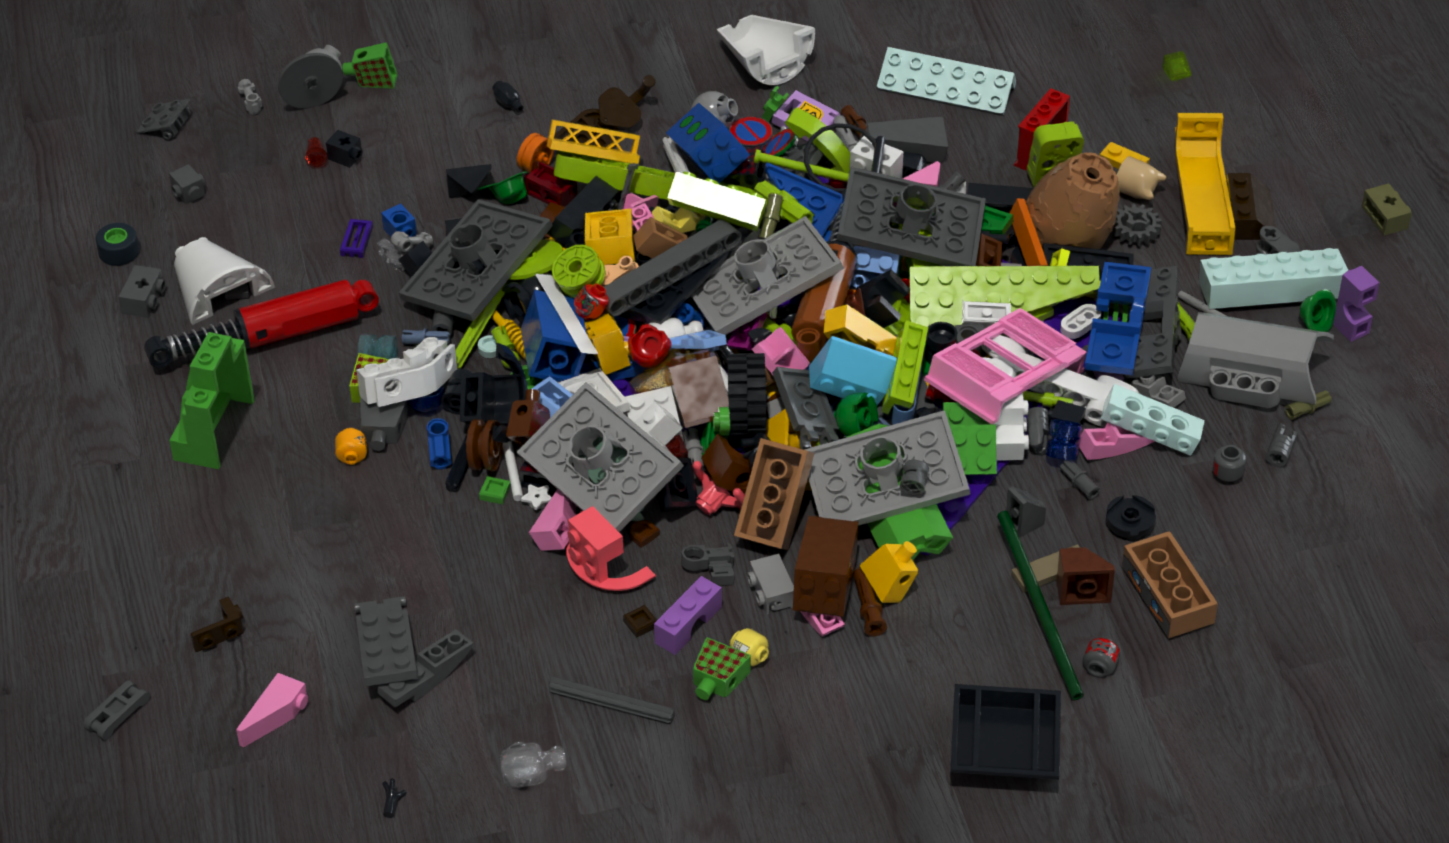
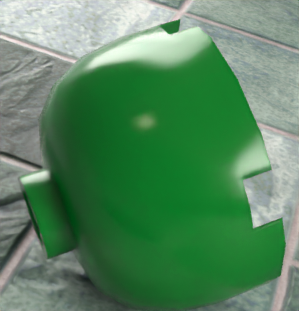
(856, 413)

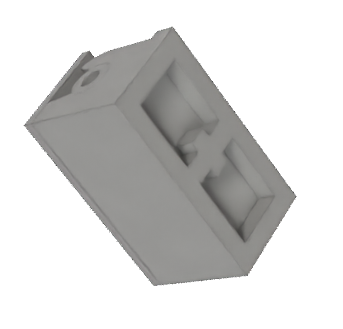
(771, 583)

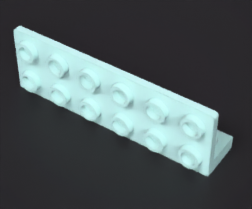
(946, 80)

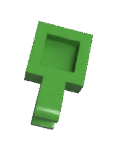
(773, 104)

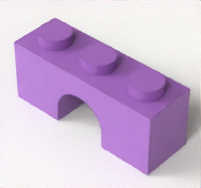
(1356, 290)
(675, 625)

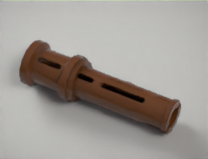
(870, 610)

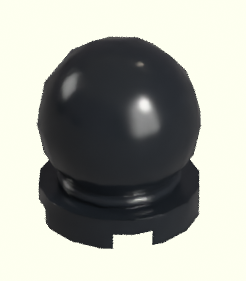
(519, 296)

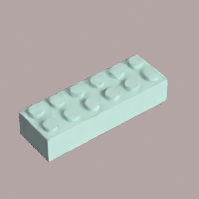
(1270, 277)

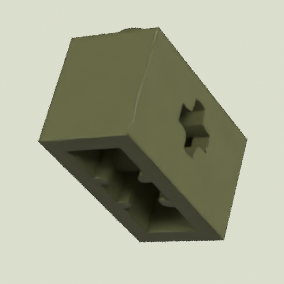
(1386, 209)

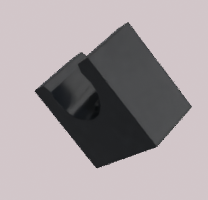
(880, 295)

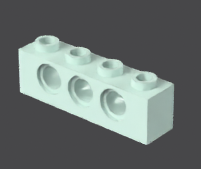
(1152, 419)

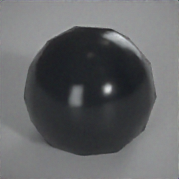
(786, 314)

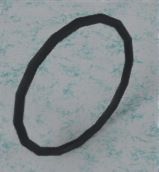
(820, 131)

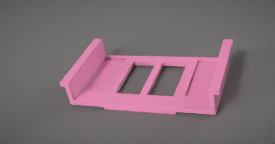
(985, 387)

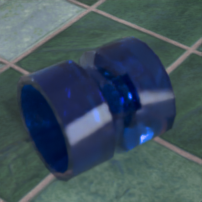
(1064, 439)

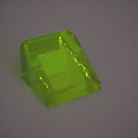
(1176, 65)

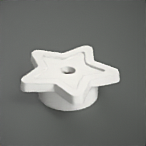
(537, 502)

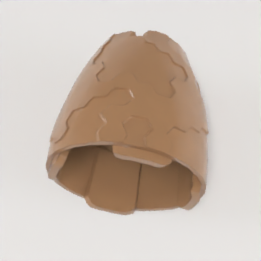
(1076, 202)

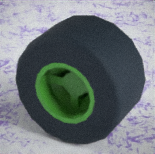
(117, 244)

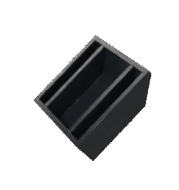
(1006, 731)

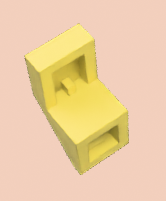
(682, 220)

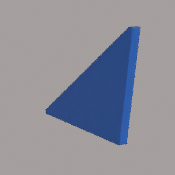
(818, 199)

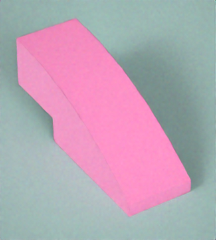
(1110, 442)

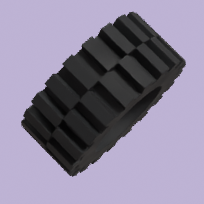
(746, 395)

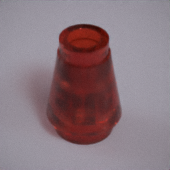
(315, 152)

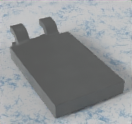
(806, 407)

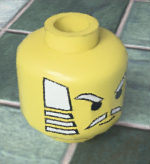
(751, 643)

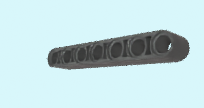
(671, 266)

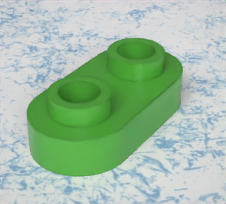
(721, 421)

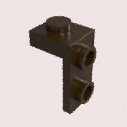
(222, 630)

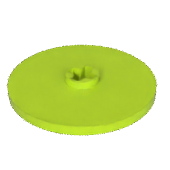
(539, 260)

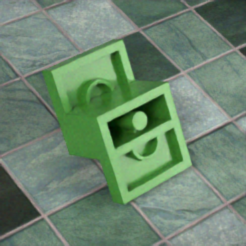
(973, 439)

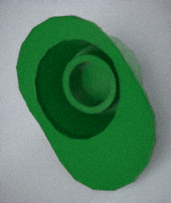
(510, 189)

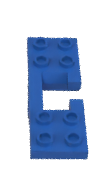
(1115, 343)

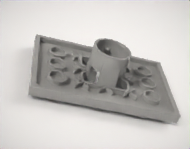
(792, 250)
(571, 434)
(841, 484)

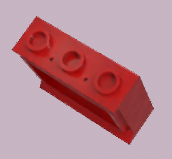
(1051, 109)

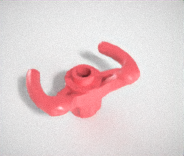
(713, 496)

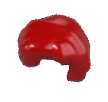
(649, 346)

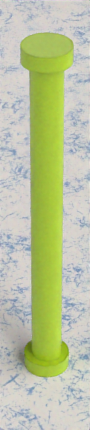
(799, 166)

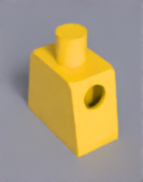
(891, 571)

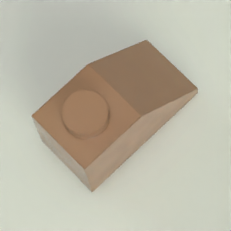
(656, 238)

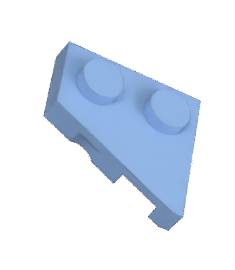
(705, 340)

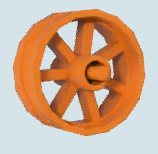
(533, 151)

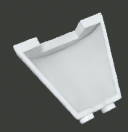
(769, 47)
(210, 270)

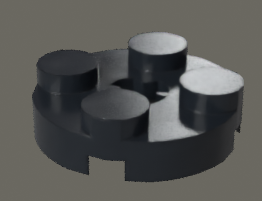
(1130, 528)

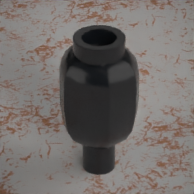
(507, 95)

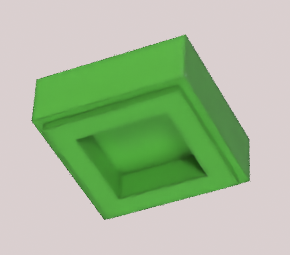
(494, 490)

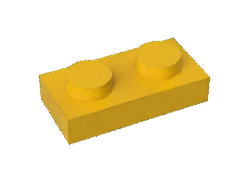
(1117, 154)

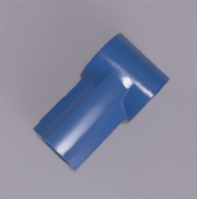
(439, 443)

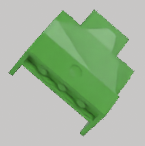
(215, 378)

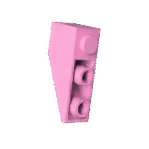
(552, 525)

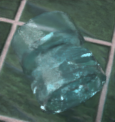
(380, 347)

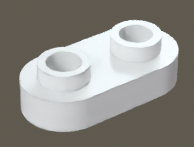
(1079, 321)

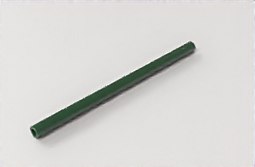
(1040, 606)

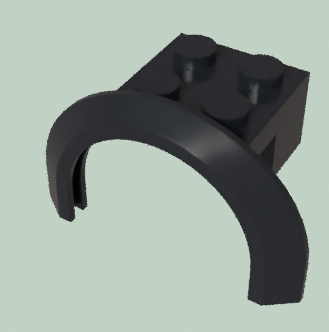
(492, 396)

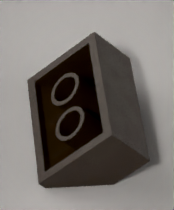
(1250, 205)

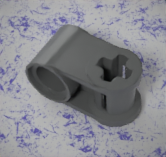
(1275, 244)

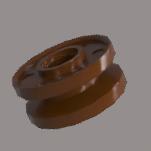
(481, 448)

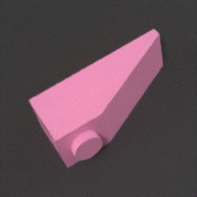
(273, 709)

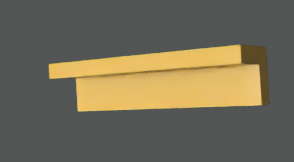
(592, 150)

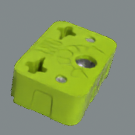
(1052, 146)

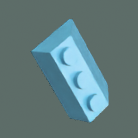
(851, 368)

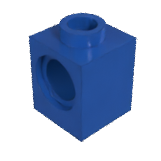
(400, 220)

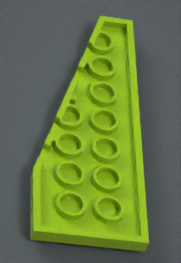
(940, 290)

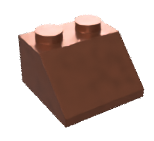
(1083, 577)

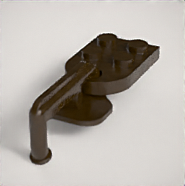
(614, 112)

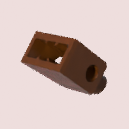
(526, 417)

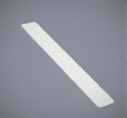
(566, 314)

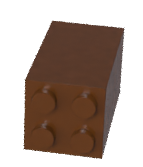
(825, 566)

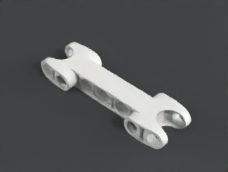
(1065, 383)

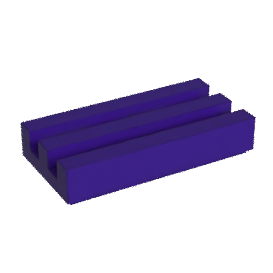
(364, 241)

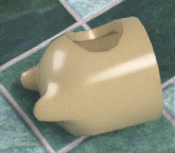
(1138, 178)

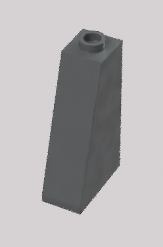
(917, 136)

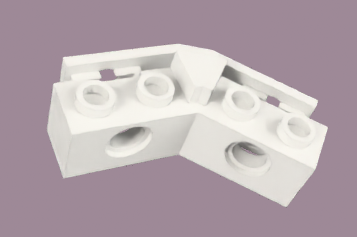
(408, 378)

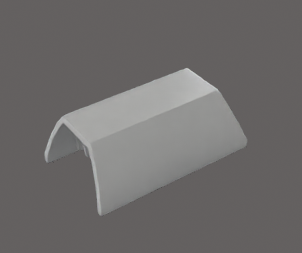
(1250, 360)

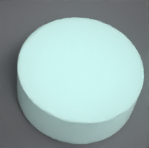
(487, 346)

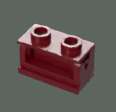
(549, 188)

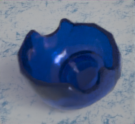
(427, 403)

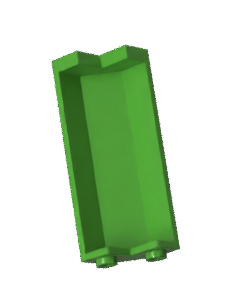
(921, 527)

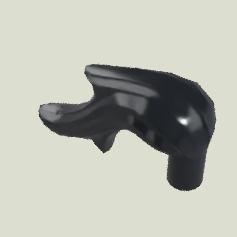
(749, 443)

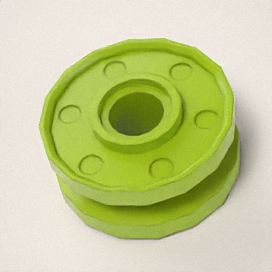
(577, 267)

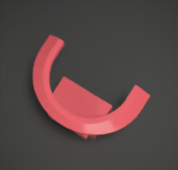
(594, 544)

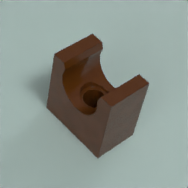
(727, 465)

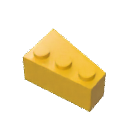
(856, 328)
(608, 342)

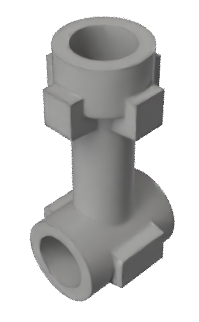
(253, 102)
(404, 242)

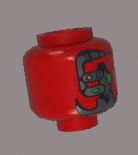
(591, 301)

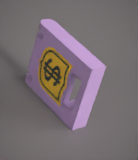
(807, 104)

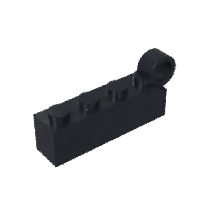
(998, 196)
(570, 223)

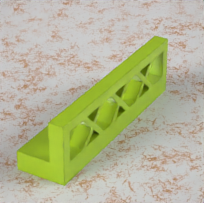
(909, 354)

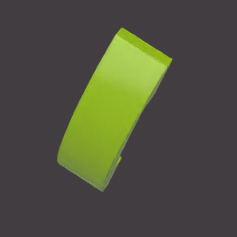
(828, 142)

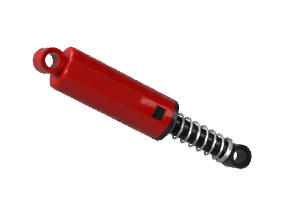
(275, 319)

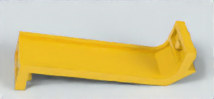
(1204, 184)

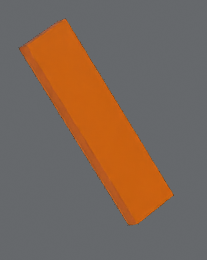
(1027, 235)

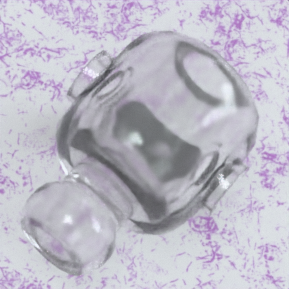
(528, 765)

